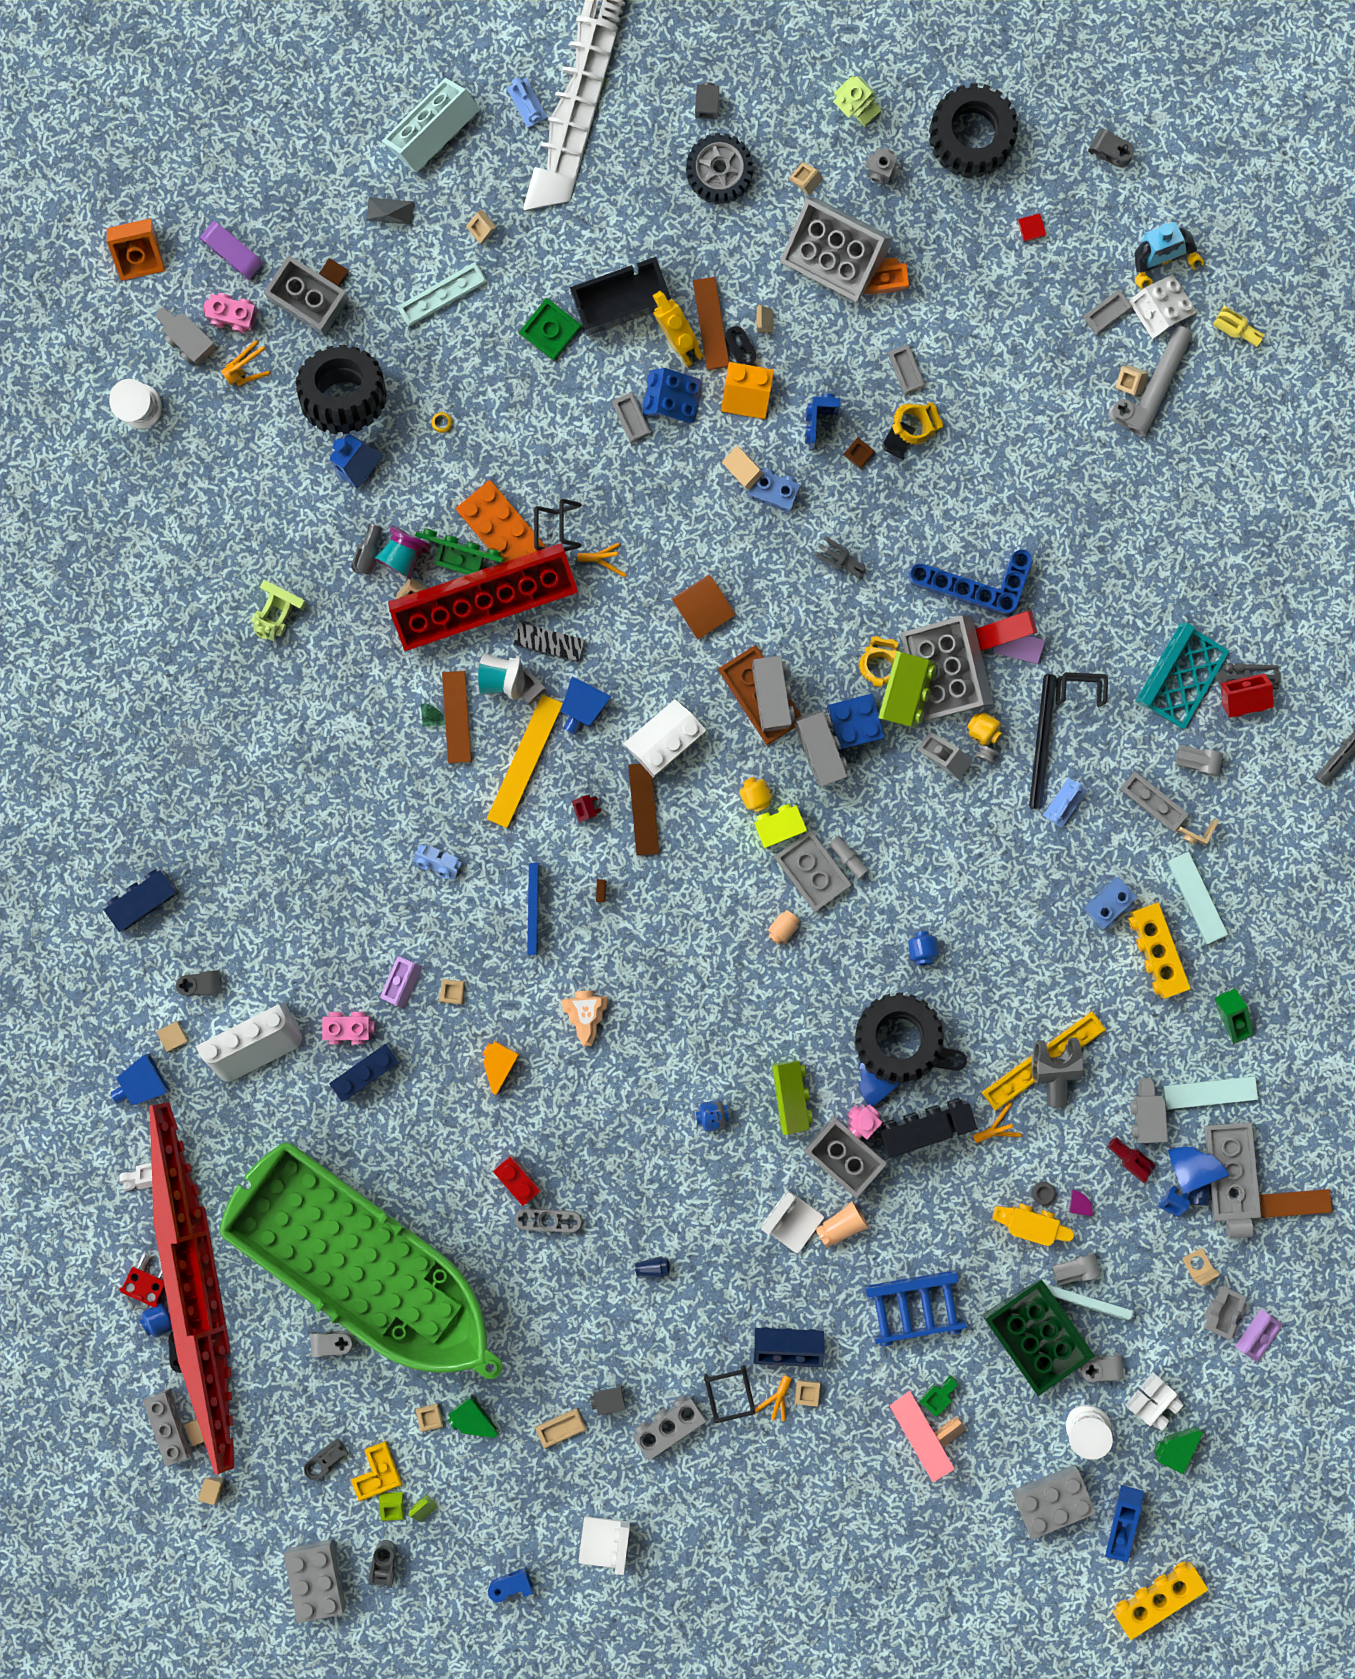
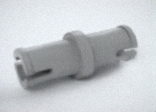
(848, 857)

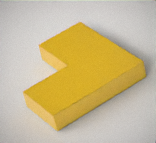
(383, 1474)

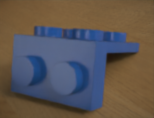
(672, 395)
(824, 405)

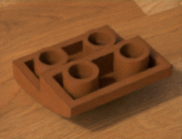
(703, 606)

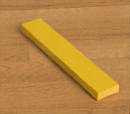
(524, 761)
(1021, 1076)

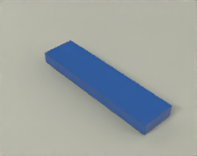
(533, 892)

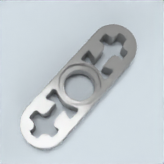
(531, 1213)

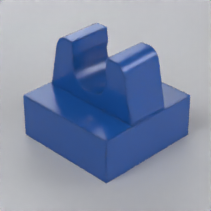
(1174, 1203)

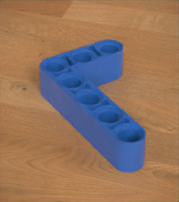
(974, 587)

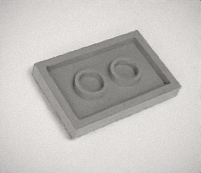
(812, 871)

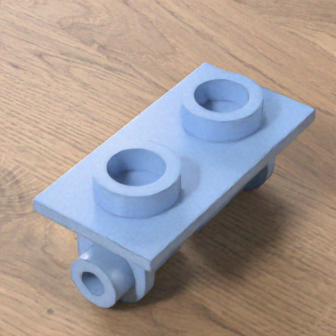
(526, 102)
(1065, 802)
(427, 859)

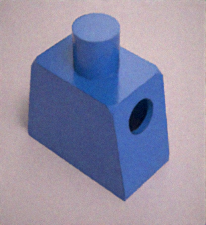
(354, 459)
(582, 704)
(140, 1082)

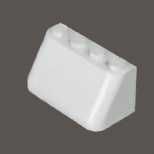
(251, 1043)

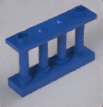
(923, 1286)

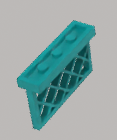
(1168, 662)

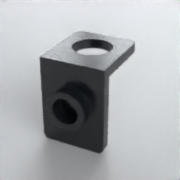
(894, 444)

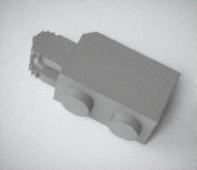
(186, 336)
(1149, 1114)

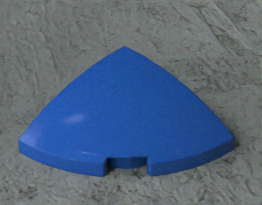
(872, 1088)
(1195, 1168)

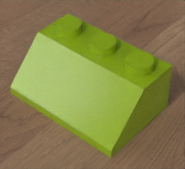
(907, 689)
(791, 1096)

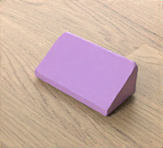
(1024, 649)
(401, 982)
(1259, 1335)

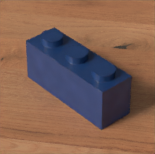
(140, 900)
(365, 1072)
(788, 1347)

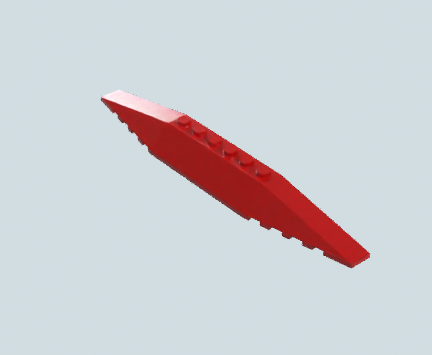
(191, 1287)

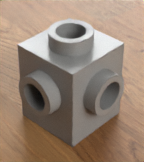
(878, 172)

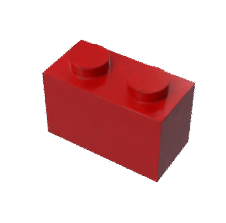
(1247, 695)
(517, 1180)

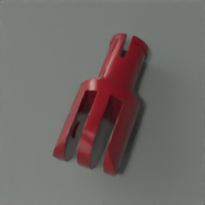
(1132, 1159)

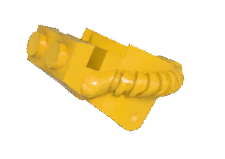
(921, 413)
(872, 652)

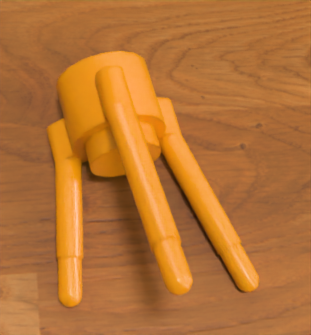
(233, 371)

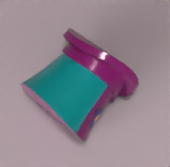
(402, 552)

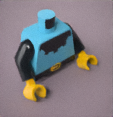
(1162, 247)

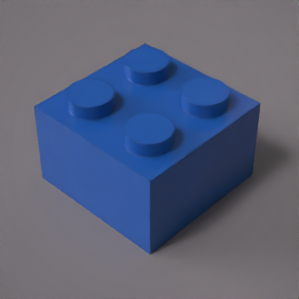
(855, 721)

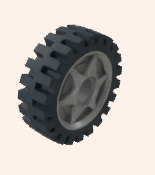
(719, 151)

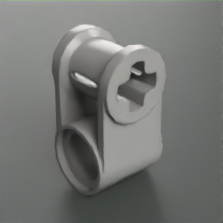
(328, 1343)
(1106, 1368)

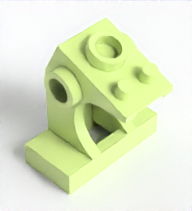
(857, 99)
(280, 599)

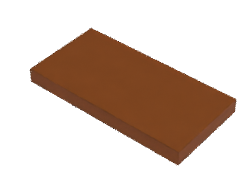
(740, 680)

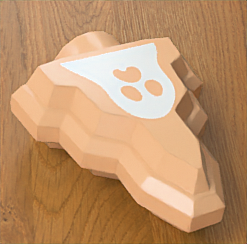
(585, 1013)

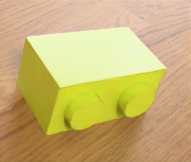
(780, 825)

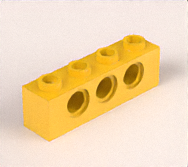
(1177, 980)
(1155, 1612)

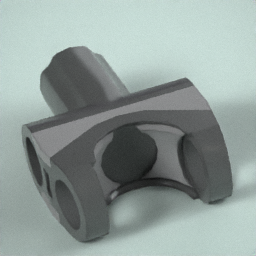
(1057, 1070)

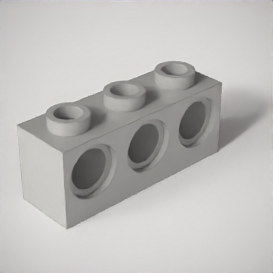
(167, 1427)
(666, 1438)

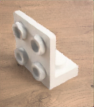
(1162, 305)
(792, 1221)
(604, 1543)

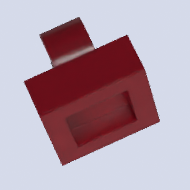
(584, 808)

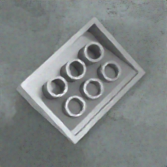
(835, 248)
(960, 669)

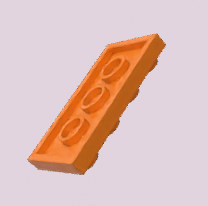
(497, 522)

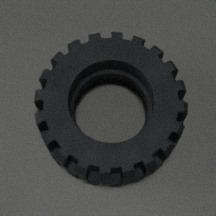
(979, 101)
(334, 367)
(904, 1008)

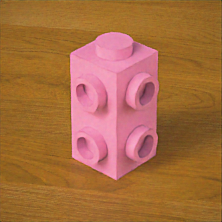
(225, 311)
(354, 1028)
(863, 1120)

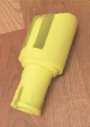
(1237, 326)

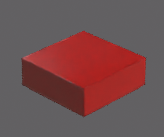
(1031, 227)

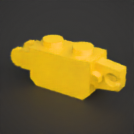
(676, 328)
(1032, 1225)

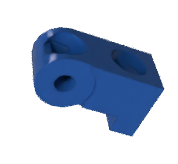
(510, 1584)

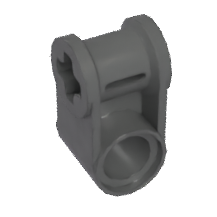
(1110, 146)
(203, 983)
(382, 1567)

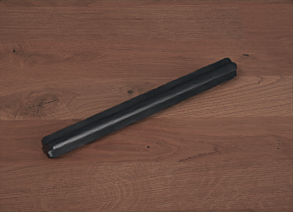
(1042, 741)

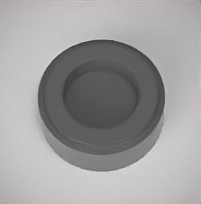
(1043, 1193)

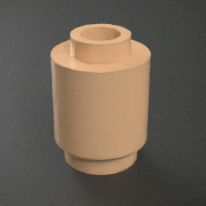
(783, 927)

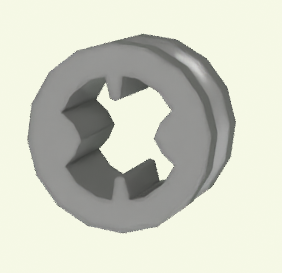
(986, 754)

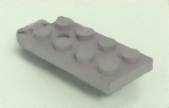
(1235, 1149)

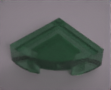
(431, 716)

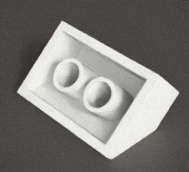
(664, 738)

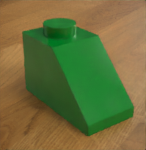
(1234, 1015)
(472, 1419)
(1178, 1448)

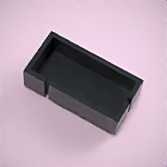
(618, 296)
(926, 1128)

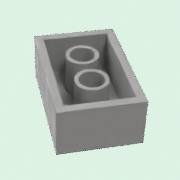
(306, 295)
(772, 693)
(821, 747)
(844, 1157)
(1053, 1502)
(314, 1581)

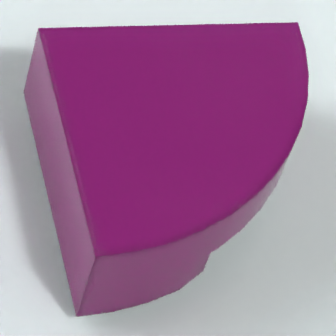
(1080, 1204)

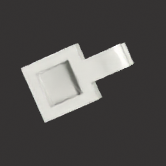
(141, 1178)

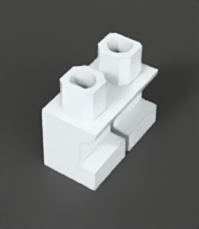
(1152, 1411)

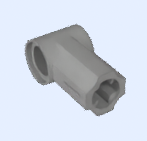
(1201, 760)
(1077, 1269)

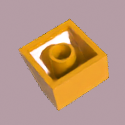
(747, 390)

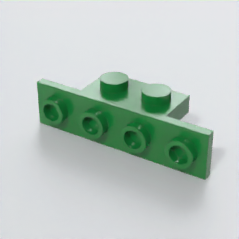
(459, 556)

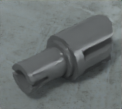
(366, 552)
(842, 560)

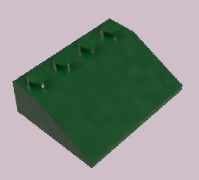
(1038, 1336)

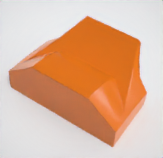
(890, 277)

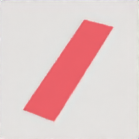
(921, 1437)

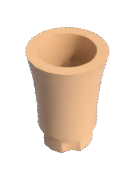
(842, 1225)

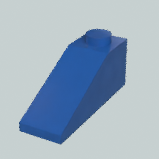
(1124, 1523)

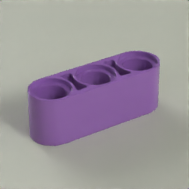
(231, 249)

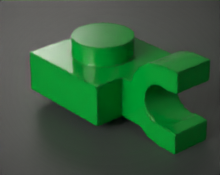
(937, 1397)

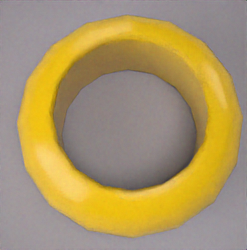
(441, 430)

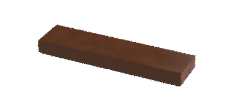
(643, 810)

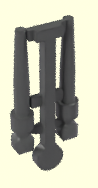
(1222, 676)

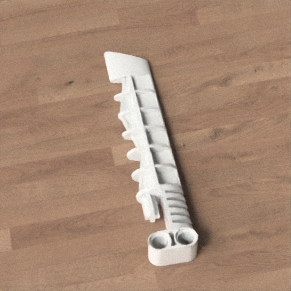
(577, 105)

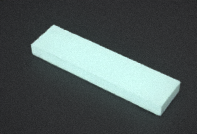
(442, 294)
(1197, 898)
(1210, 1092)
(1090, 1303)

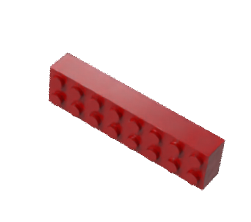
(482, 597)

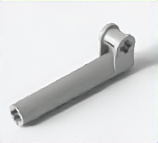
(1140, 417)

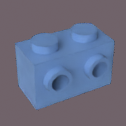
(774, 490)
(1110, 903)

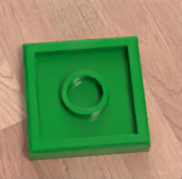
(550, 329)

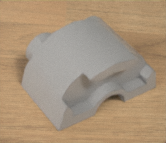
(1223, 1312)

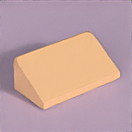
(950, 1431)

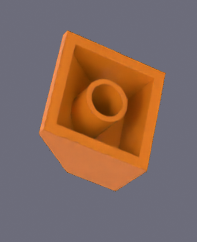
(135, 249)

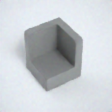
(533, 687)

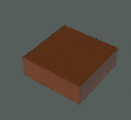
(334, 272)
(859, 453)
(601, 890)

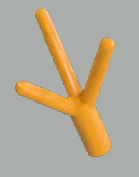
(597, 557)
(993, 1131)
(780, 1402)

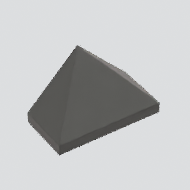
(390, 210)

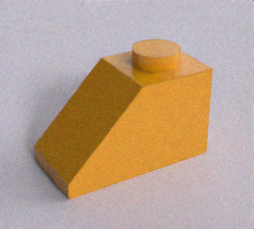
(498, 1063)

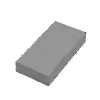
(1107, 312)
(906, 369)
(631, 417)

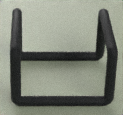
(573, 505)
(1082, 677)
(707, 1381)

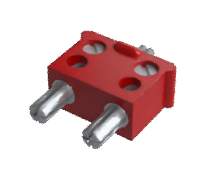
(143, 1288)

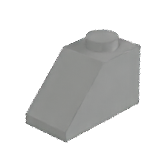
(945, 755)

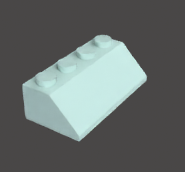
(431, 124)

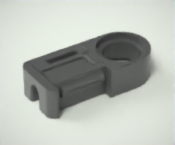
(326, 1457)

